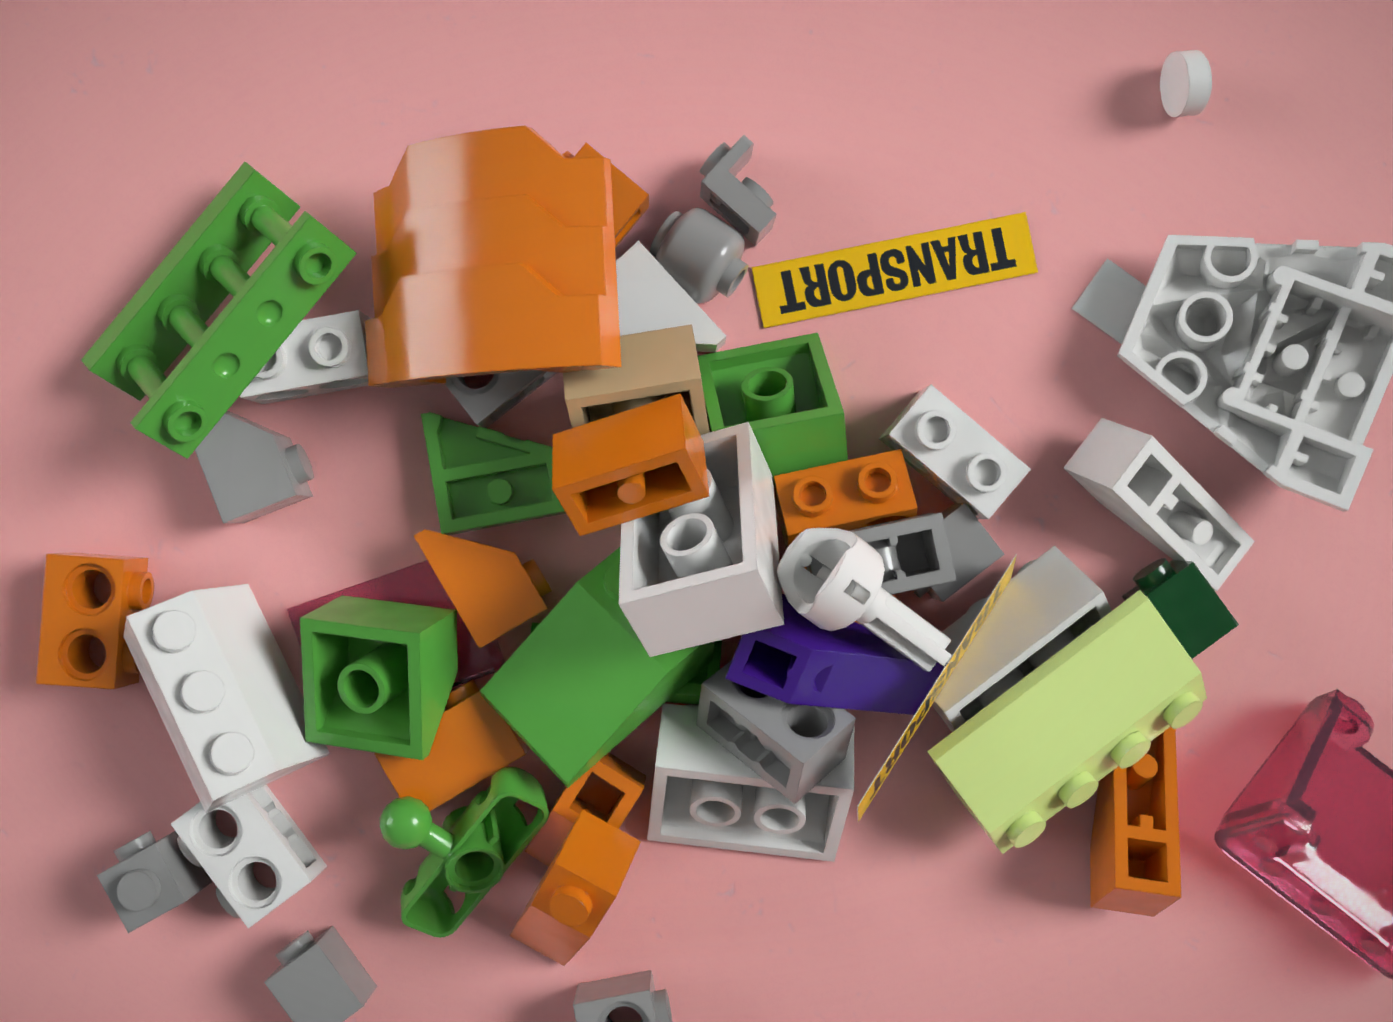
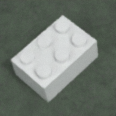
(709, 563)

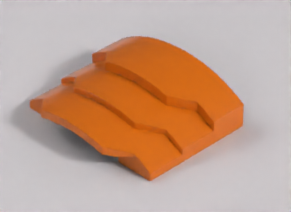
(492, 262)

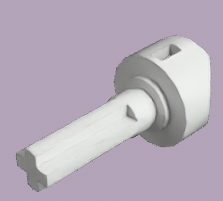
(851, 591)

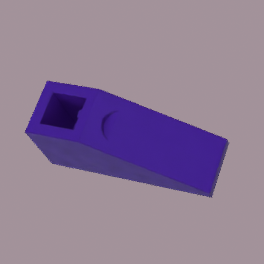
(829, 667)

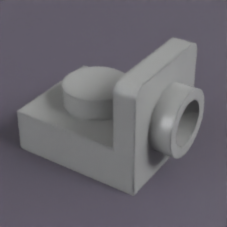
(739, 203)

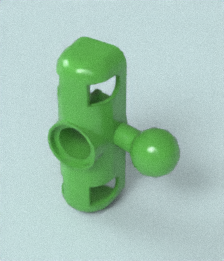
(468, 850)

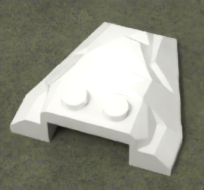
(1273, 351)

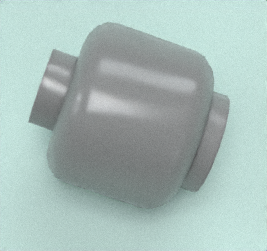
(701, 253)

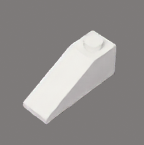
(1158, 499)

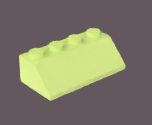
(1071, 723)

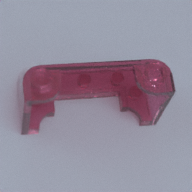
(1322, 827)

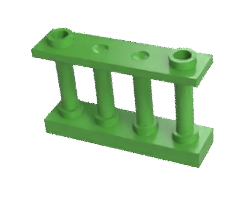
(190, 287)

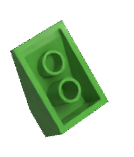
(586, 677)

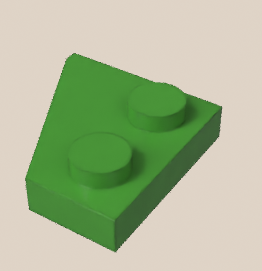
(486, 476)

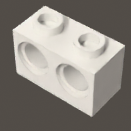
(315, 359)
(955, 453)
(264, 836)

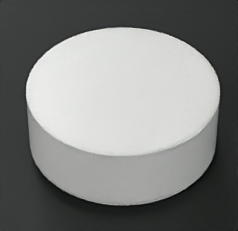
(1185, 83)

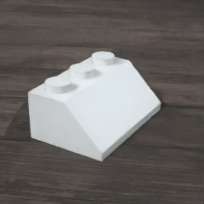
(1031, 621)
(222, 691)
(718, 802)

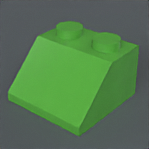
(784, 396)
(377, 674)

